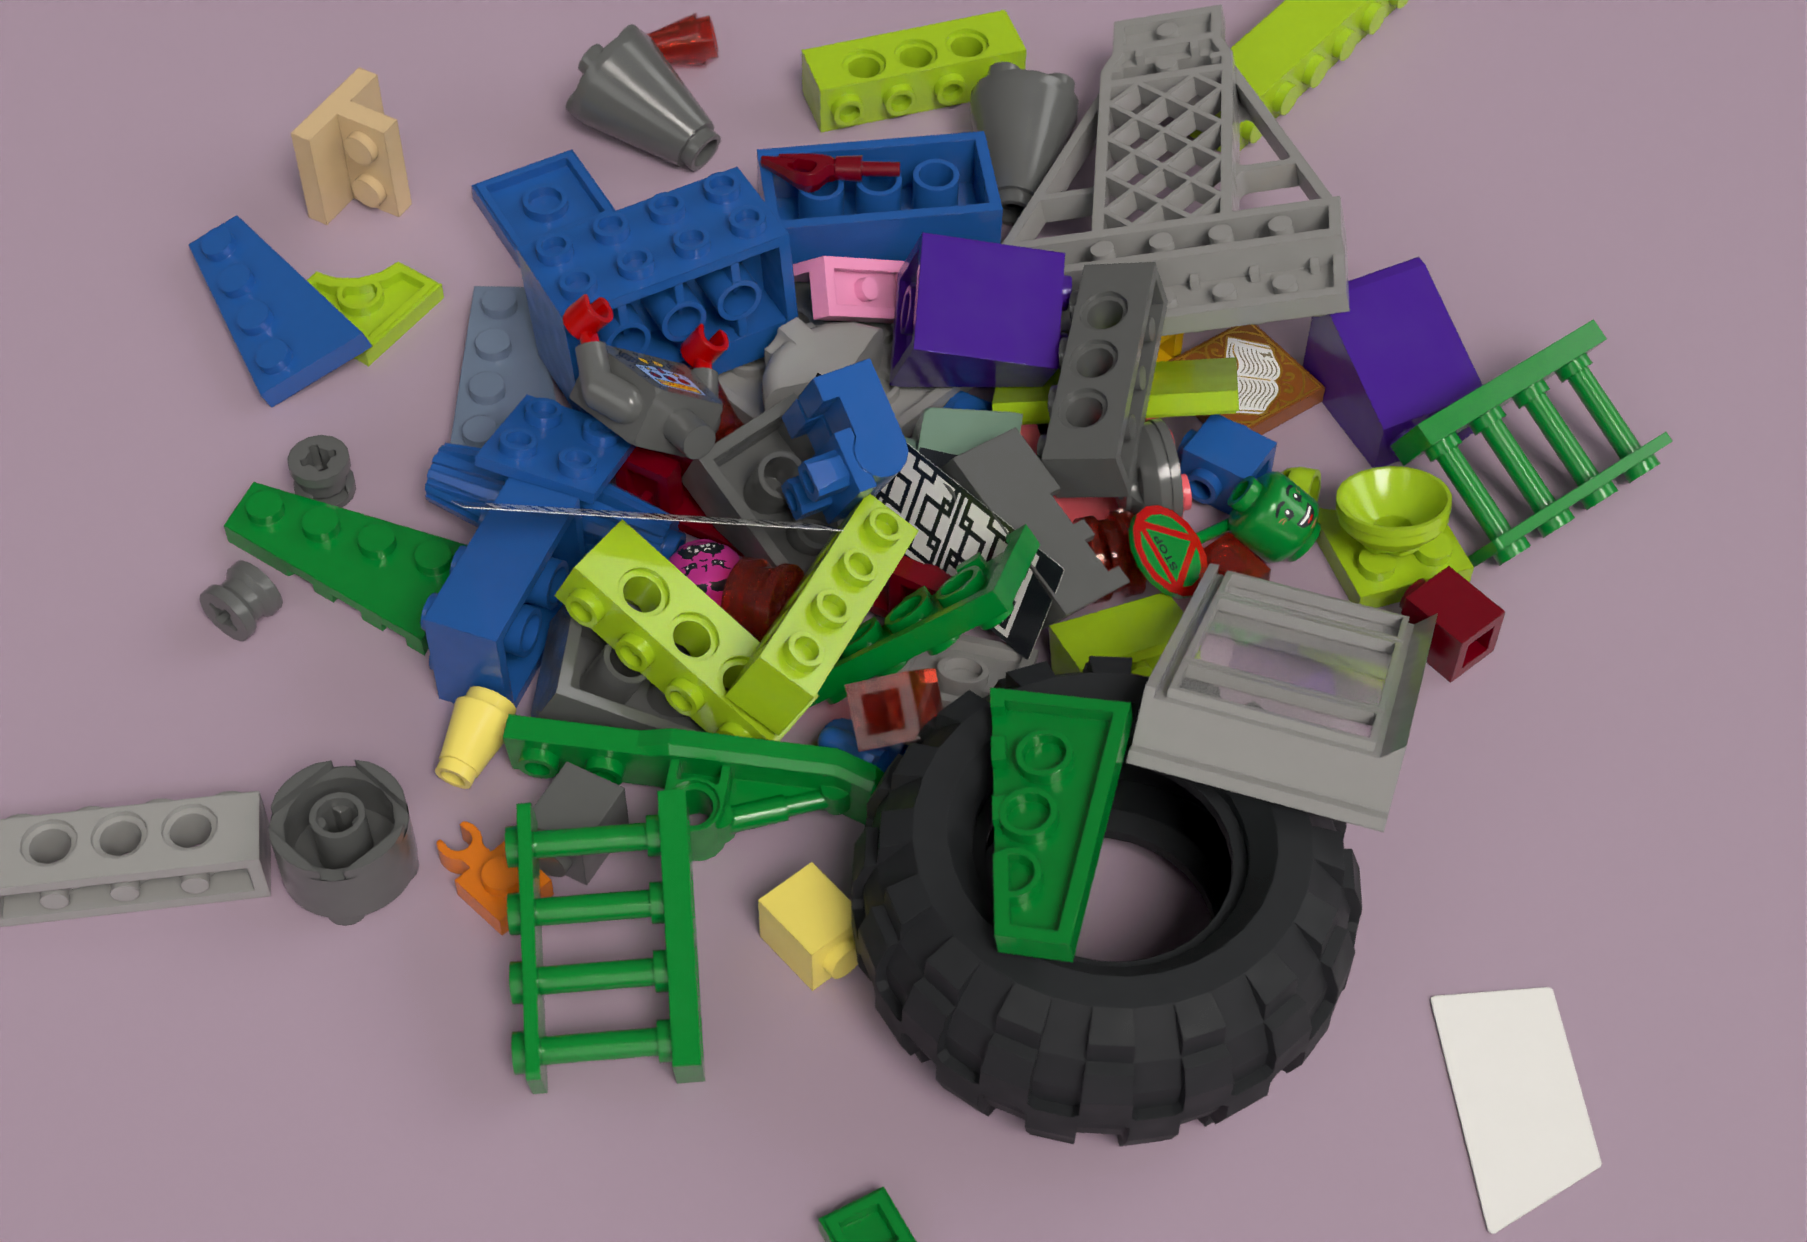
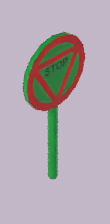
(1170, 549)

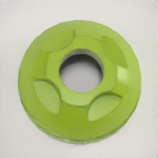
(1393, 508)

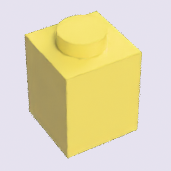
(809, 926)

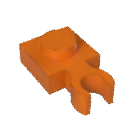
(485, 876)

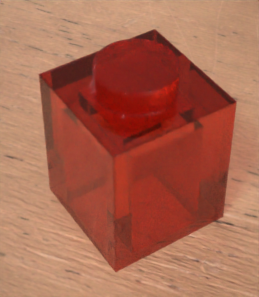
(893, 707)

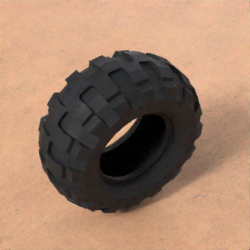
(1091, 1039)

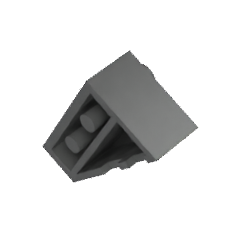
(1021, 491)

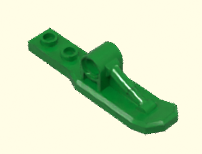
(726, 777)

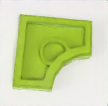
(381, 303)

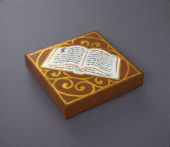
(1269, 379)

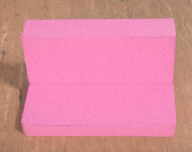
(851, 288)

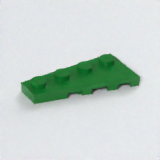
(346, 556)
(923, 622)
(1050, 811)

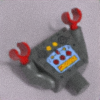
(644, 396)

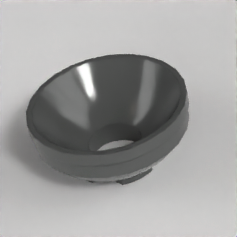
(1156, 473)

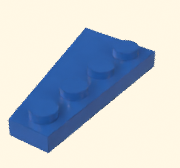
(273, 313)

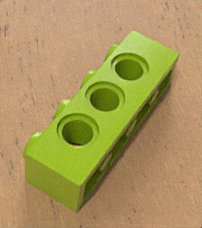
(906, 69)
(671, 613)
(822, 615)

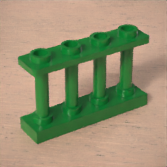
(1527, 388)
(669, 969)

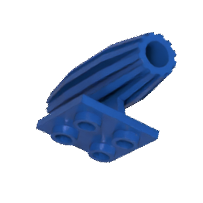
(554, 451)

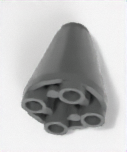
(642, 101)
(1025, 126)

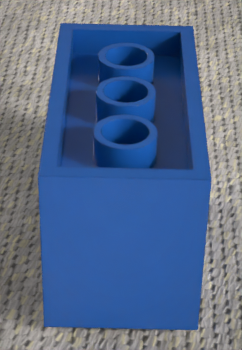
(665, 268)

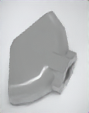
(806, 349)

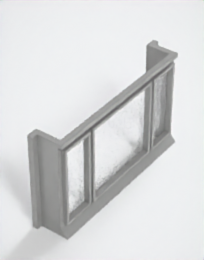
(1285, 697)

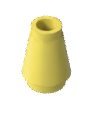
(473, 735)

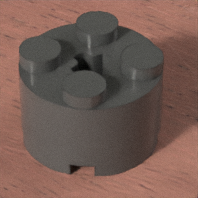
(343, 839)

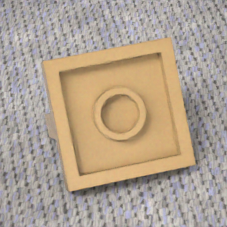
(351, 152)

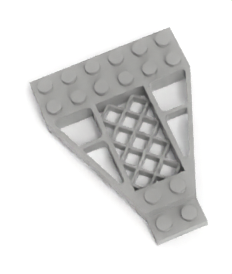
(1220, 260)

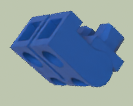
(853, 440)

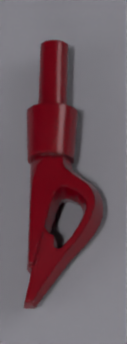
(813, 171)

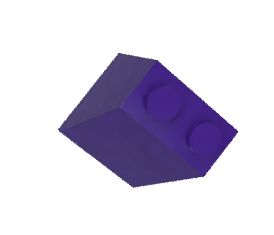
(978, 314)
(1389, 359)

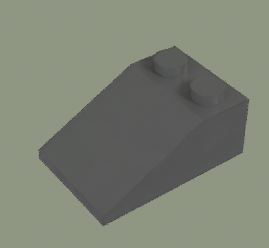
(745, 481)
(590, 685)

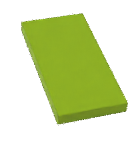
(1176, 390)

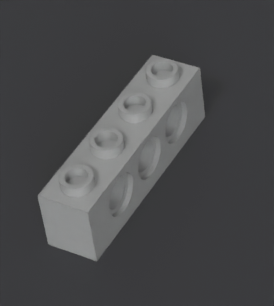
(156, 874)

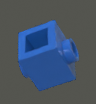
(1221, 457)

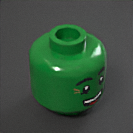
(1273, 517)

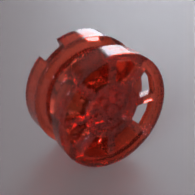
(1113, 550)
(759, 592)

